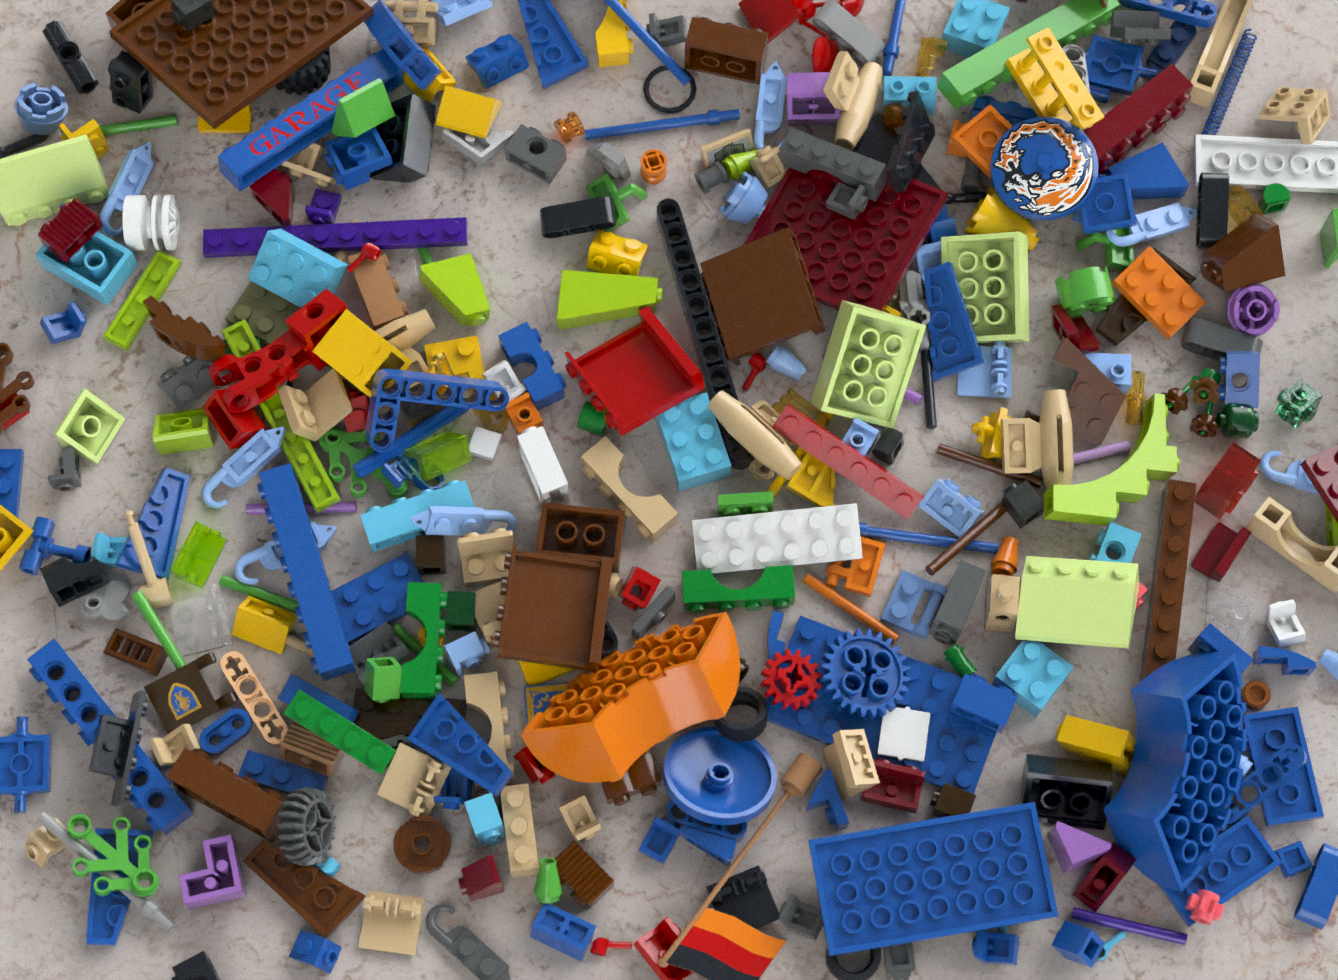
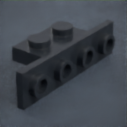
(115, 747)

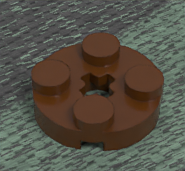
(412, 831)

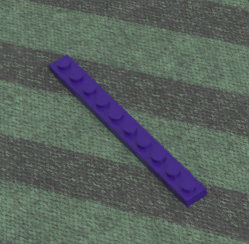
(343, 236)

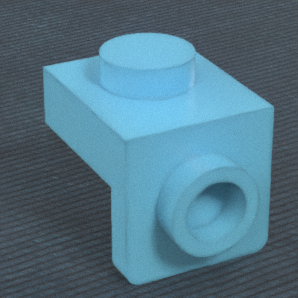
(107, 549)

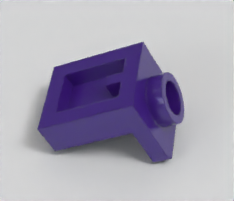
(323, 207)

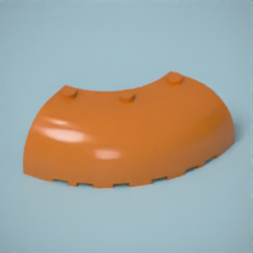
(637, 700)

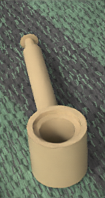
(154, 589)

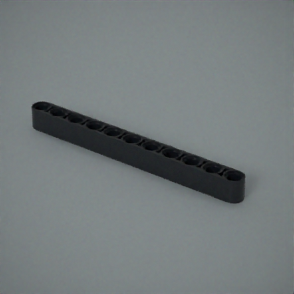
(698, 320)

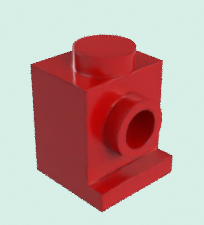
(647, 583)
(528, 763)

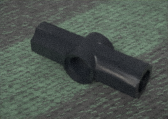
(76, 67)

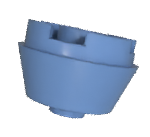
(41, 108)
(744, 200)

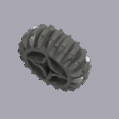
(306, 826)

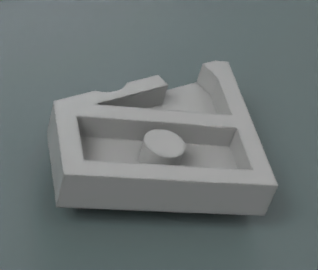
(476, 147)
(613, 161)

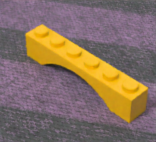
(612, 41)

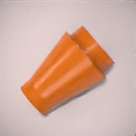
(1006, 558)

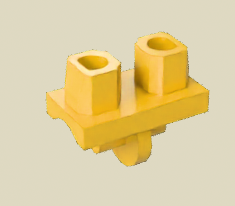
(989, 433)

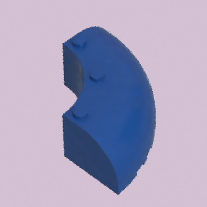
(1181, 766)

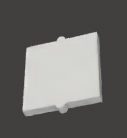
(904, 734)

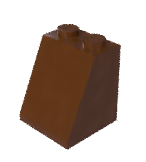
(1245, 255)

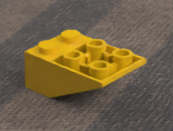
(359, 352)

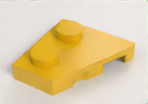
(461, 354)
(814, 482)

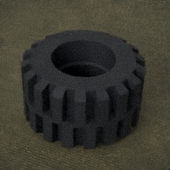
(308, 76)

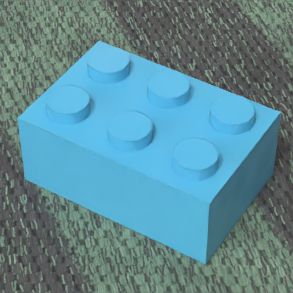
(95, 268)
(295, 268)
(693, 443)

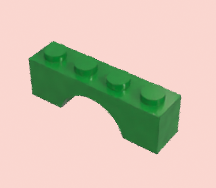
(704, 592)
(421, 675)
(339, 732)

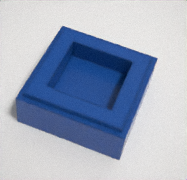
(1293, 859)

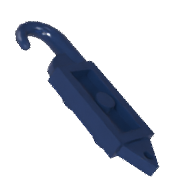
(1171, 51)

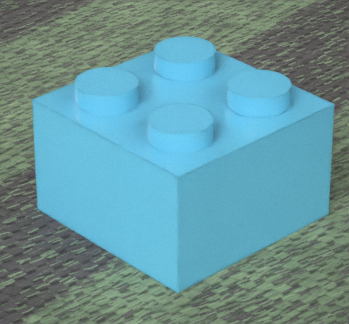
(974, 26)
(1033, 675)

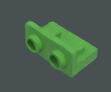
(744, 503)

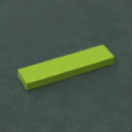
(133, 312)

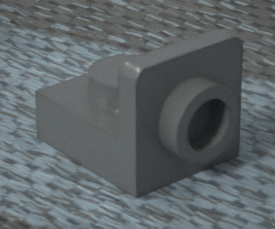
(70, 471)

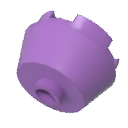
(1252, 309)

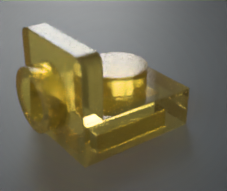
(928, 50)

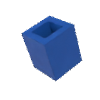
(1078, 944)

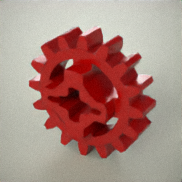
(780, 678)

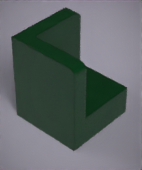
(461, 611)

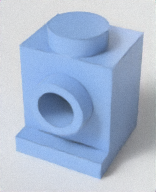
(863, 433)
(467, 652)

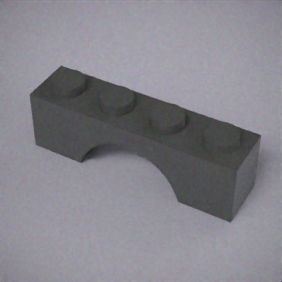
(808, 152)

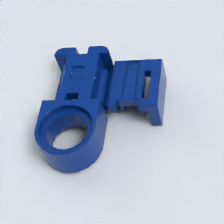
(408, 468)

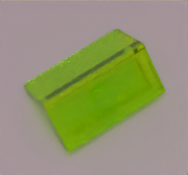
(440, 454)

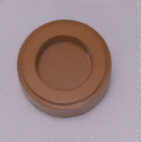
(1255, 694)

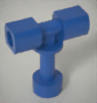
(44, 547)

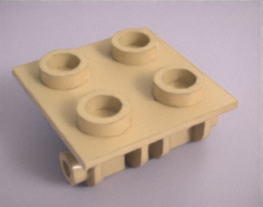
(413, 780)
(391, 923)

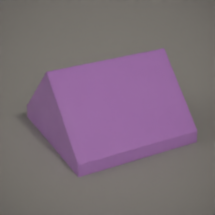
(1075, 848)

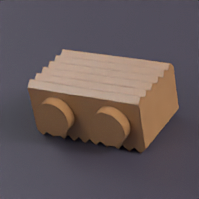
(309, 750)

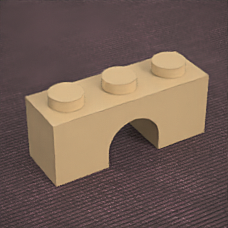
(519, 830)

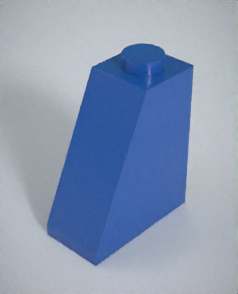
(1152, 174)

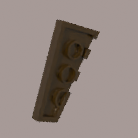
(1124, 318)
(395, 716)

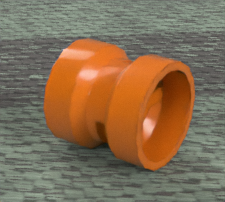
(655, 172)

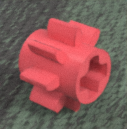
(1204, 907)

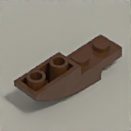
(184, 335)

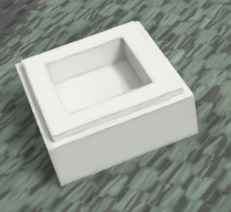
(484, 443)

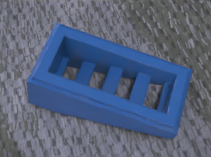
(715, 845)

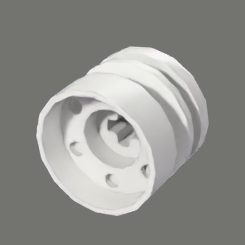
(155, 222)

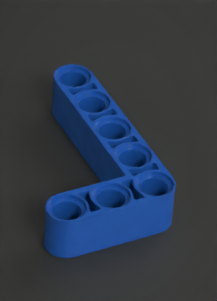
(425, 394)

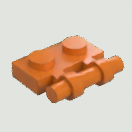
(862, 572)

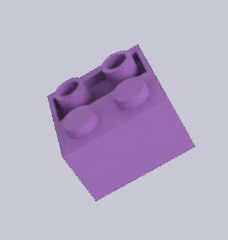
(807, 101)

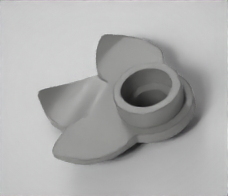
(109, 601)

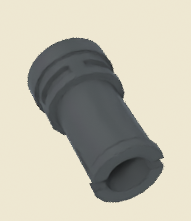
(971, 179)

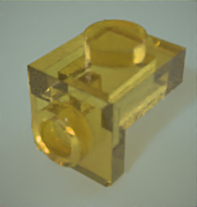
(440, 365)

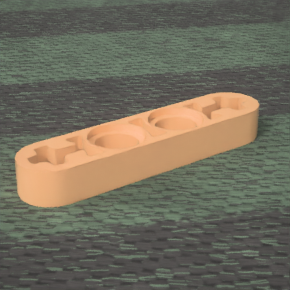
(252, 700)

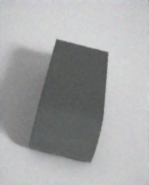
(1213, 339)

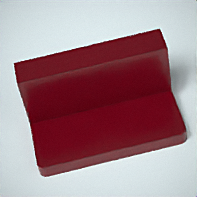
(1074, 330)
(1220, 551)

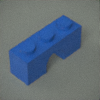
(523, 346)

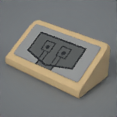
(729, 145)

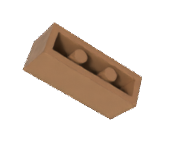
(378, 291)

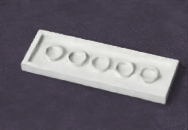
(1264, 161)
(777, 538)

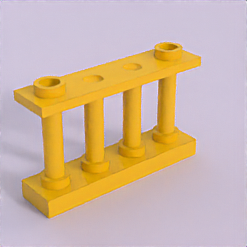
(1059, 70)

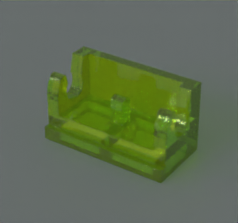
(198, 555)

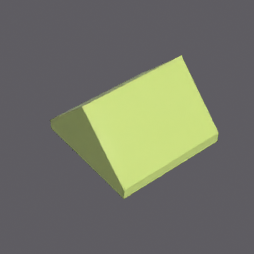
(89, 426)

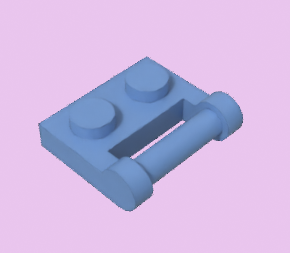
(905, 601)

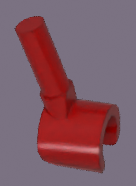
(368, 251)
(758, 363)
(601, 944)

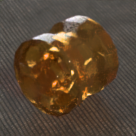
(569, 127)

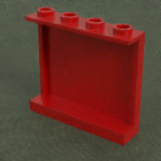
(636, 374)

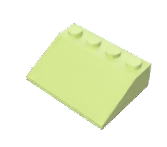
(44, 177)
(992, 283)
(867, 364)
(1077, 601)

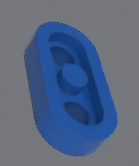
(224, 730)

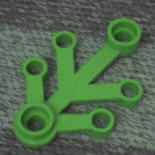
(355, 455)
(115, 859)

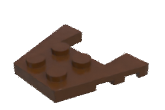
(1091, 397)

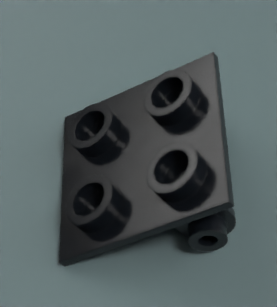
(746, 898)

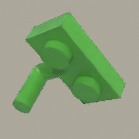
(606, 187)
(1116, 256)

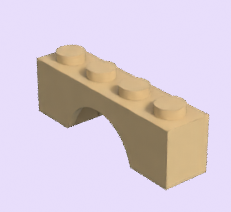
(651, 514)
(1276, 528)
(484, 696)

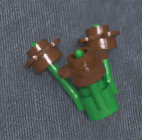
(1205, 390)

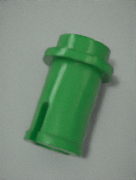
(959, 660)

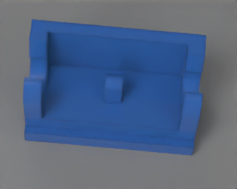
(563, 931)

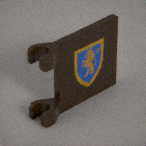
(185, 696)

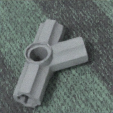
(912, 303)

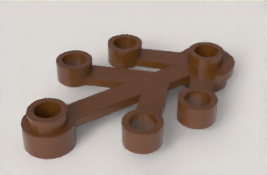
(13, 387)

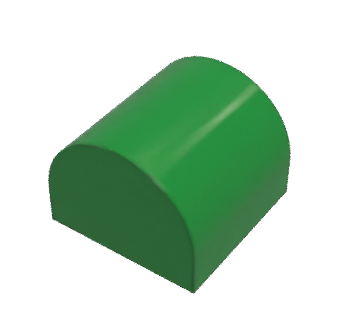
(1274, 198)
(591, 420)

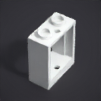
(543, 466)

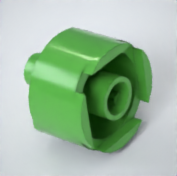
(1085, 291)

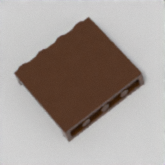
(761, 295)
(553, 610)

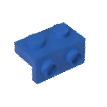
(498, 60)

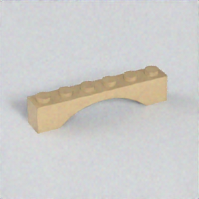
(1218, 50)

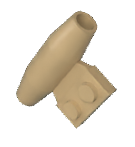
(854, 96)
(404, 334)
(755, 433)
(1042, 444)

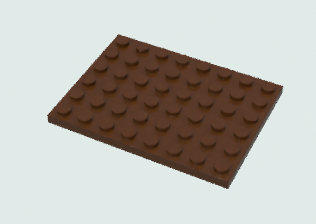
(238, 50)

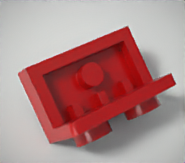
(656, 944)

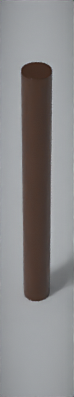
(986, 464)
(965, 539)

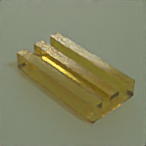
(792, 395)

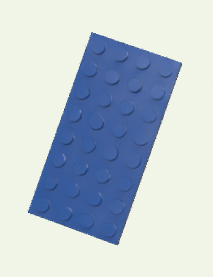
(954, 744)
(932, 879)

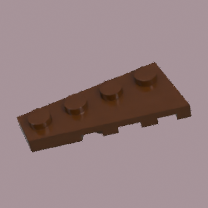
(312, 894)

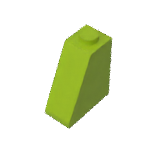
(457, 288)

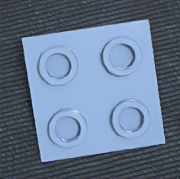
(989, 379)

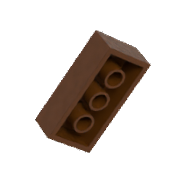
(227, 793)

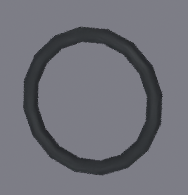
(665, 109)

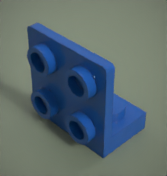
(1214, 640)

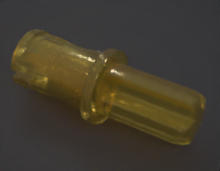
(1136, 399)

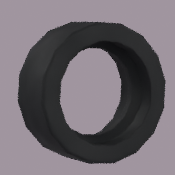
(748, 730)
(841, 974)

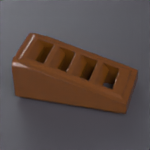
(152, 659)

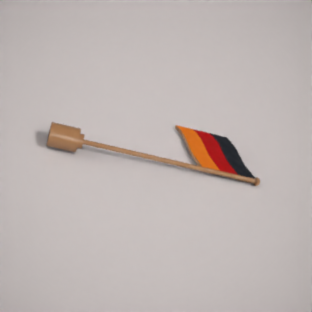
(720, 944)

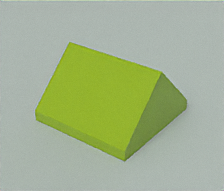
(182, 431)

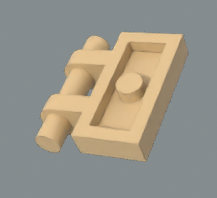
(420, 27)

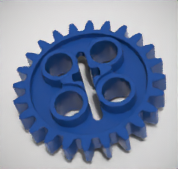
(889, 678)

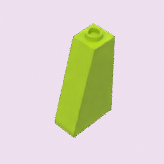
(603, 297)

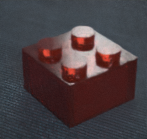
(1228, 481)

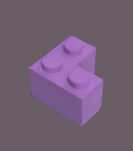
(220, 881)

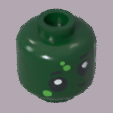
(1237, 420)

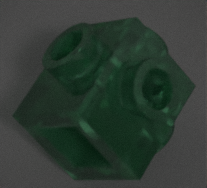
(1298, 404)

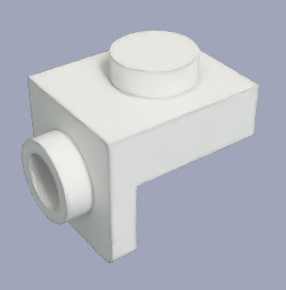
(506, 377)
(1284, 623)

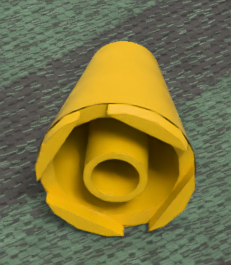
(995, 217)

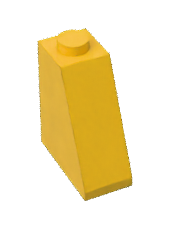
(1097, 742)

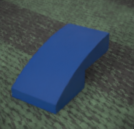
(773, 644)
(1291, 662)

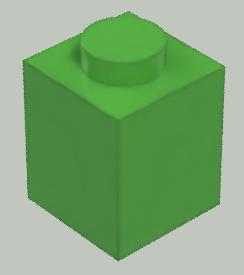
(382, 679)

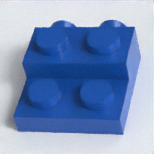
(356, 158)

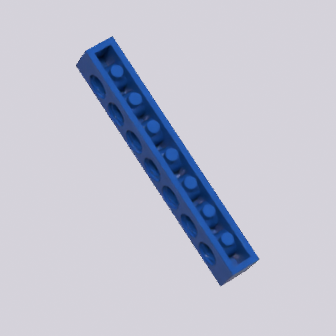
(54, 658)

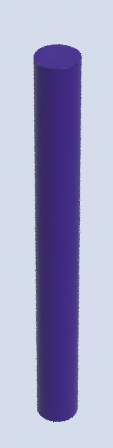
(1129, 926)

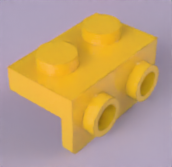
(94, 134)
(615, 254)

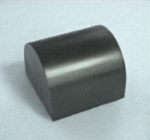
(888, 445)

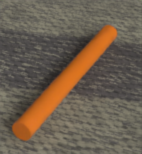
(850, 608)

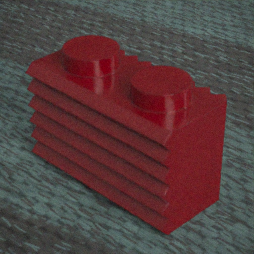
(69, 229)

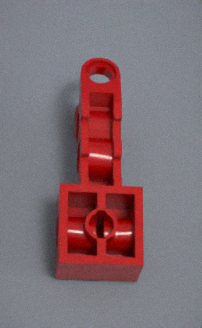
(282, 358)

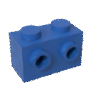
(983, 702)

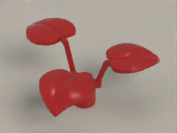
(824, 50)

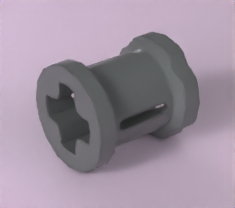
(711, 177)

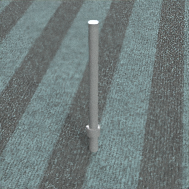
(148, 908)

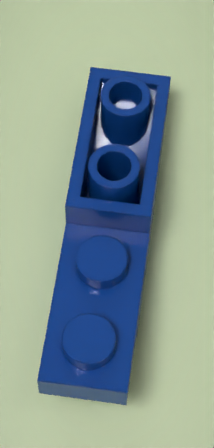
(401, 46)

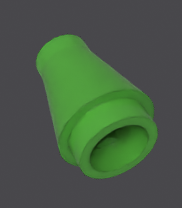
(547, 882)

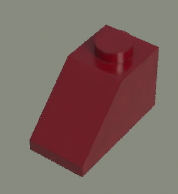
(275, 195)
(1104, 877)
(480, 879)

